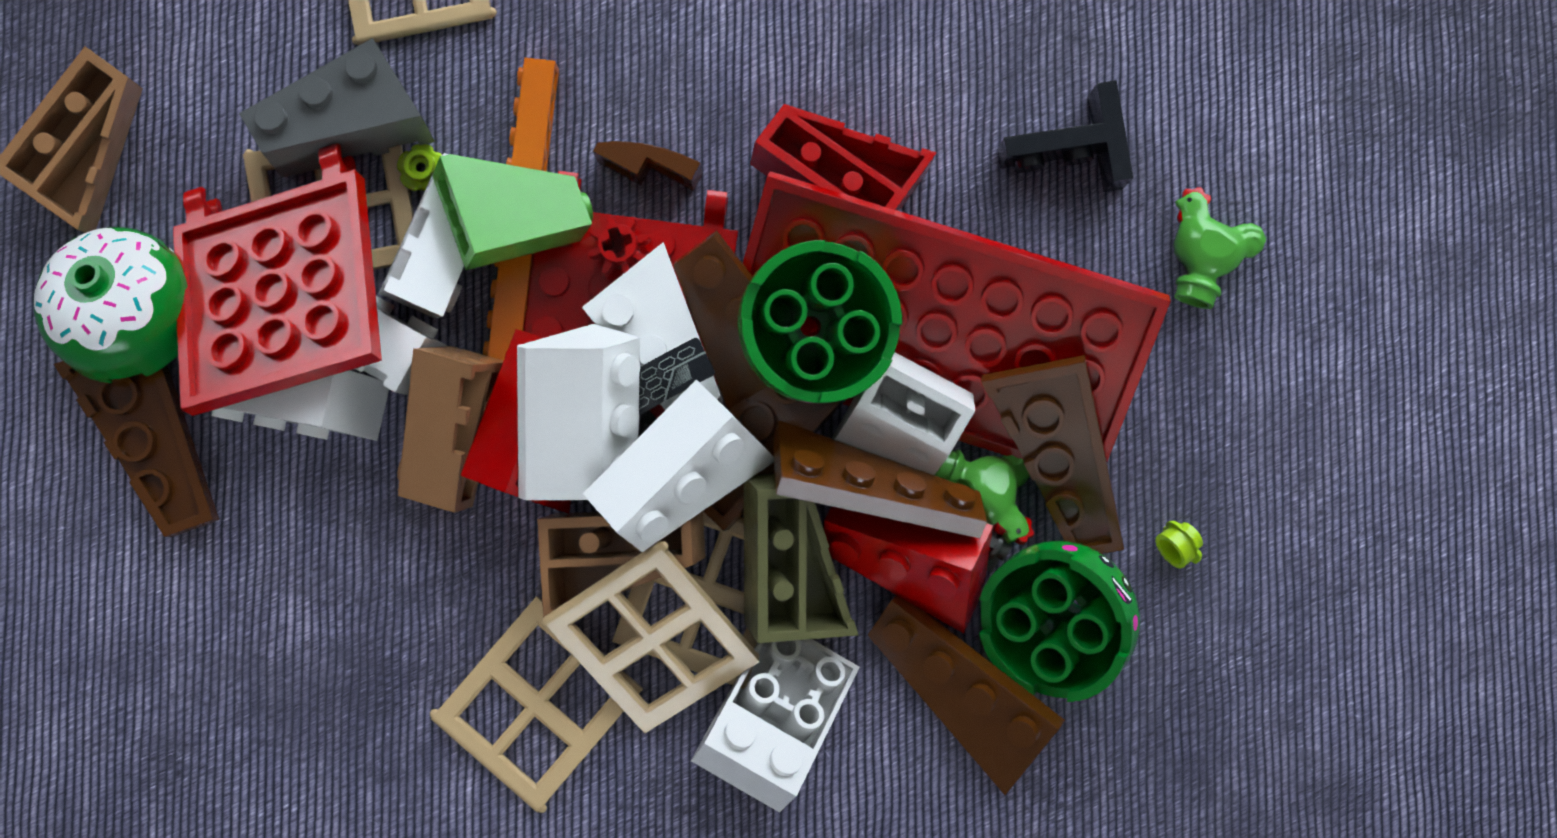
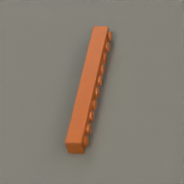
(530, 150)

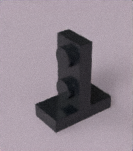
(1078, 144)

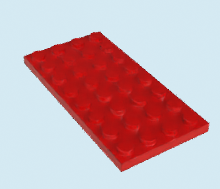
(976, 301)

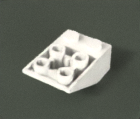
(908, 416)
(777, 723)

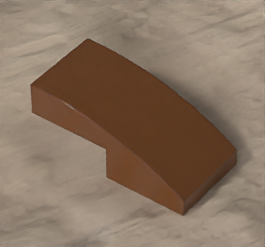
(636, 159)

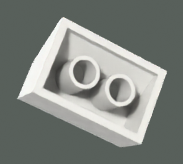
(575, 409)

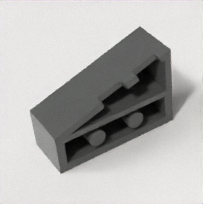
(343, 102)

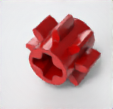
(606, 242)

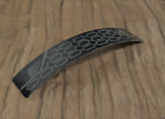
(672, 374)

